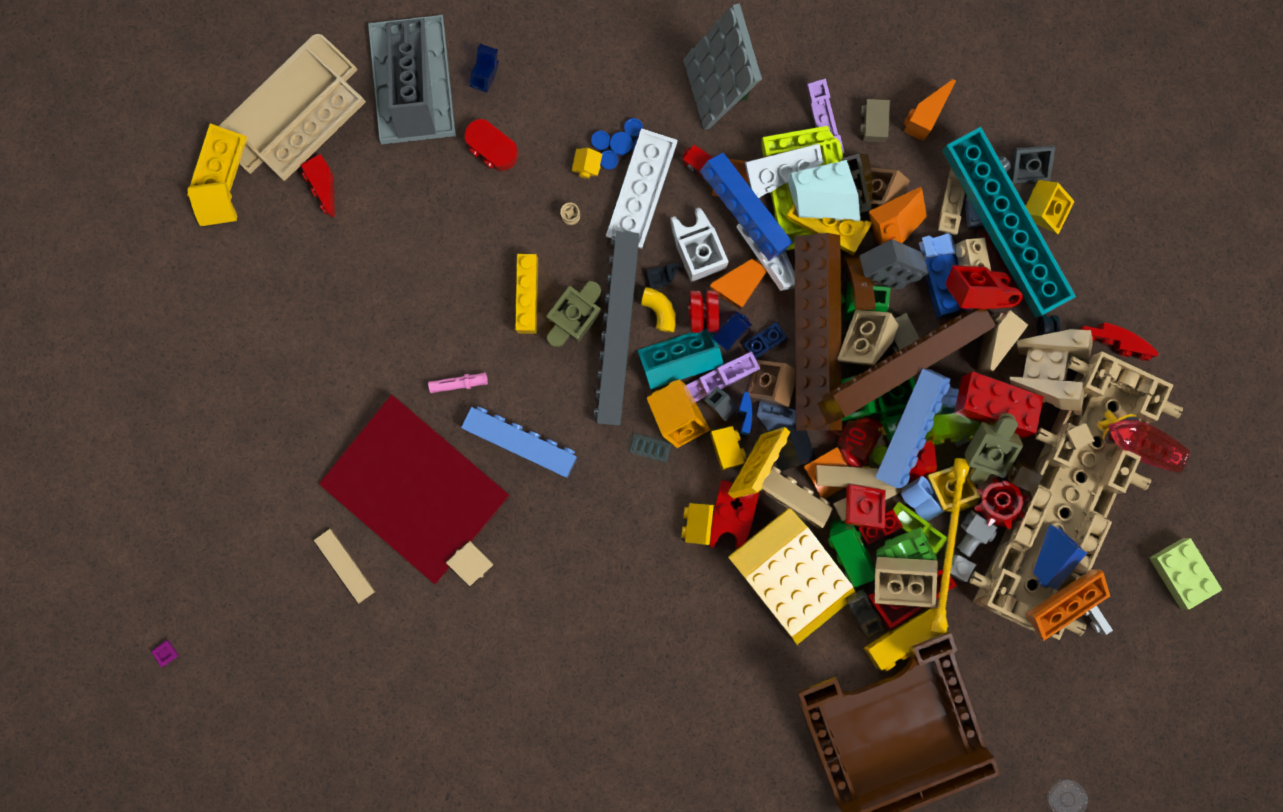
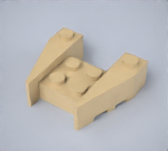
(1047, 366)

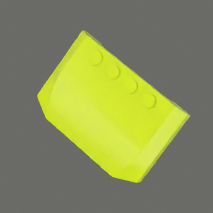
(781, 196)

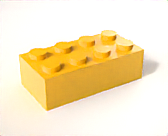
(896, 642)

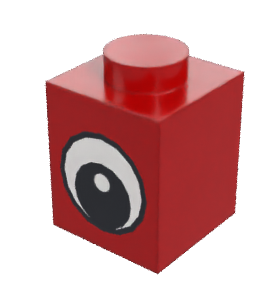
(695, 159)

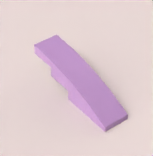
(723, 376)

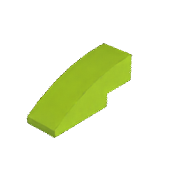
(911, 521)

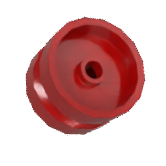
(704, 311)

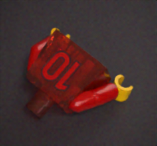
(859, 440)

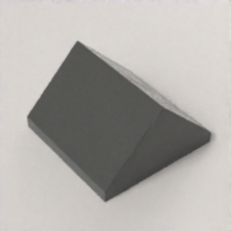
(1032, 164)

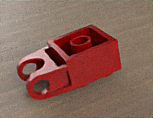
(981, 288)
(729, 520)

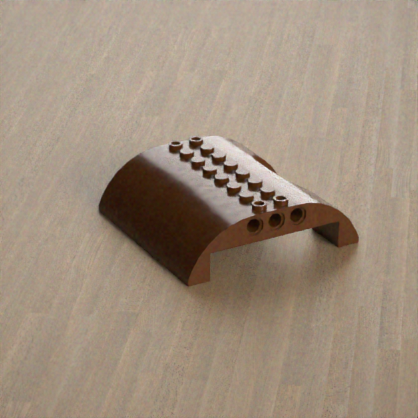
(901, 736)

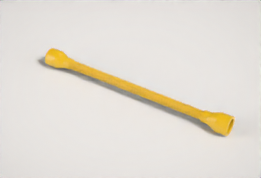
(939, 622)

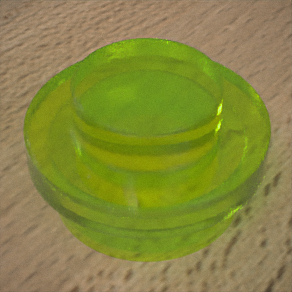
(878, 455)

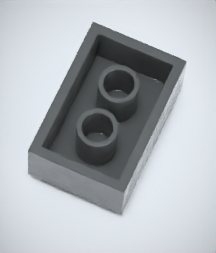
(894, 264)

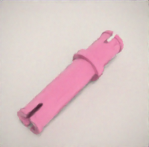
(466, 381)

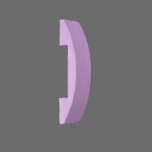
(821, 107)

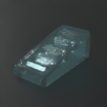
(664, 458)

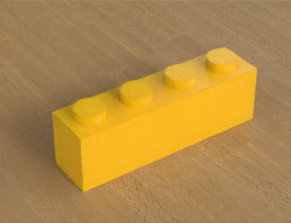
(526, 293)

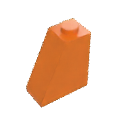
(740, 283)

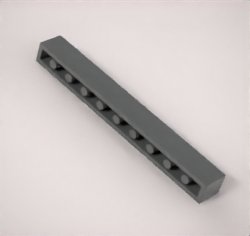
(618, 328)

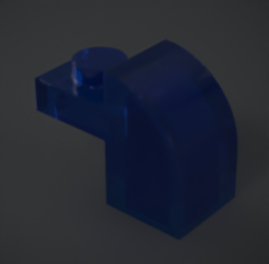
(484, 69)
(732, 330)

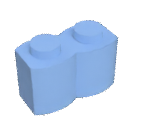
(922, 498)

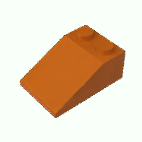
(922, 119)
(898, 217)

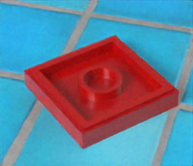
(865, 506)

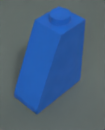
(1057, 558)

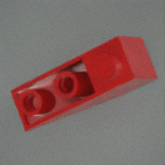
(322, 180)

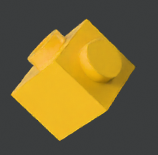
(586, 162)

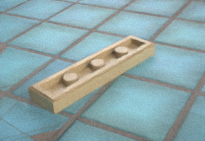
(843, 476)
(344, 566)

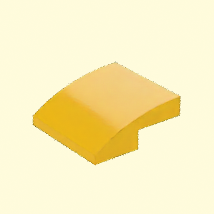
(212, 203)

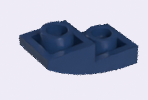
(765, 340)

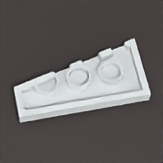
(773, 171)
(778, 268)

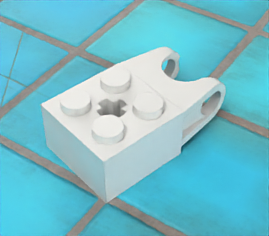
(695, 240)

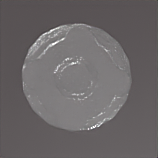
(1067, 796)

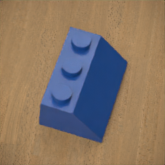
(941, 298)

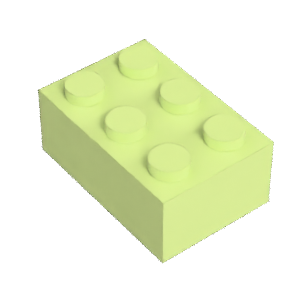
(1185, 573)

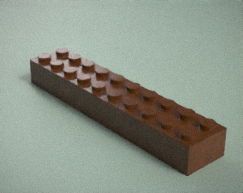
(817, 326)
(904, 364)

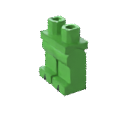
(908, 546)

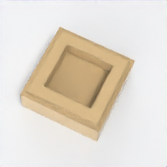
(1079, 436)

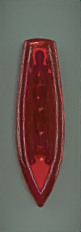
(1151, 444)

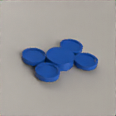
(620, 143)

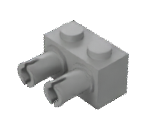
(977, 532)

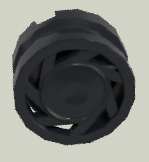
(1048, 324)

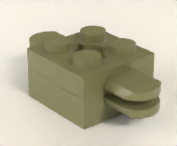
(573, 314)
(1002, 451)

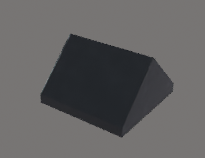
(796, 450)

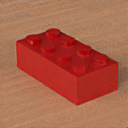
(986, 399)

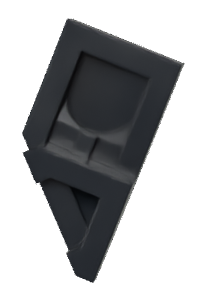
(662, 276)

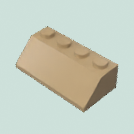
(799, 500)

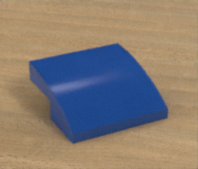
(745, 409)

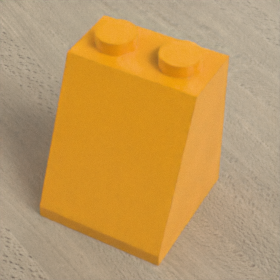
(677, 414)

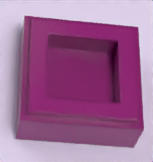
(165, 653)

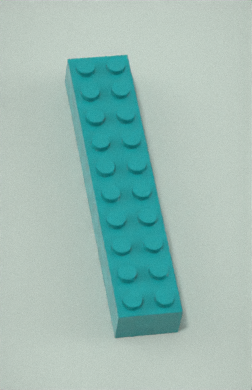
(1008, 222)

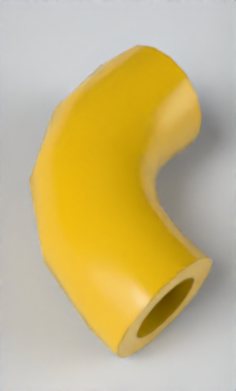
(662, 307)

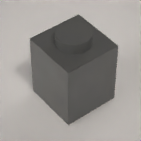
(721, 403)

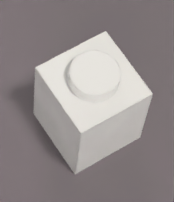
(961, 568)

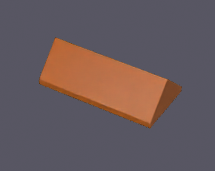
(1069, 603)

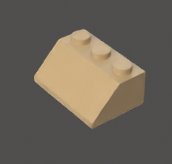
(906, 582)

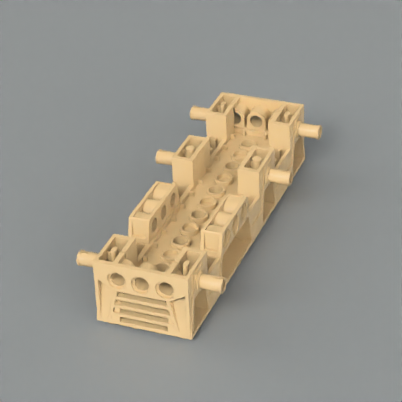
(1106, 472)

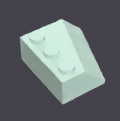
(825, 192)

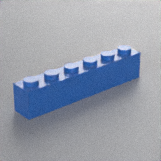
(746, 206)

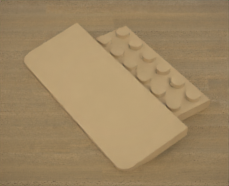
(296, 108)

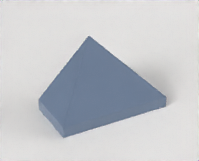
(776, 416)

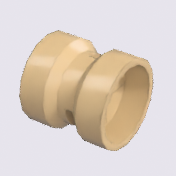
(570, 210)

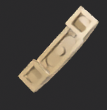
(951, 205)

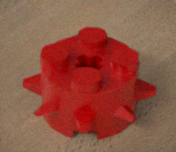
(992, 498)

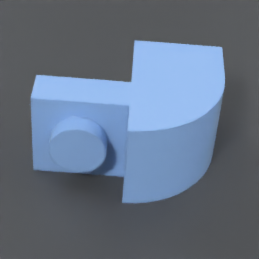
(937, 246)

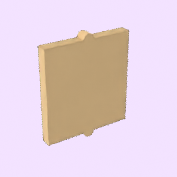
(469, 563)

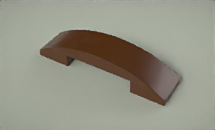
(862, 286)

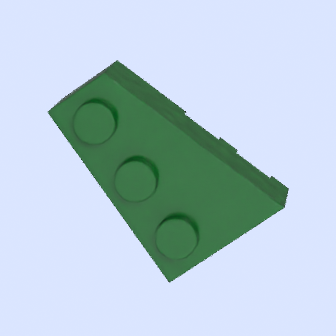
(851, 553)

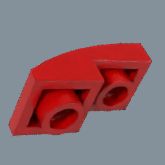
(892, 524)

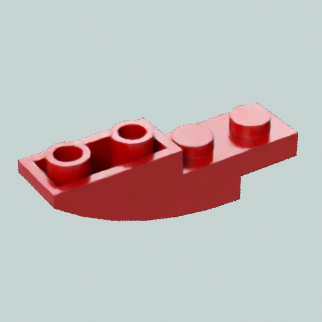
(1125, 341)

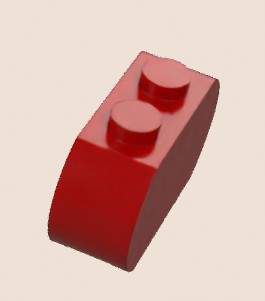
(491, 145)

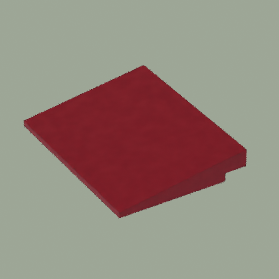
(414, 489)

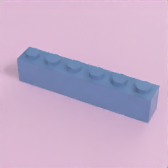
(913, 428)
(519, 442)

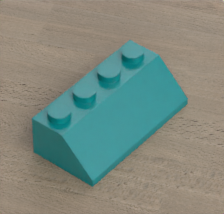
(680, 358)

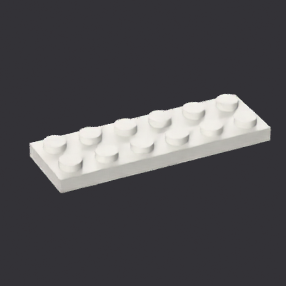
(642, 185)

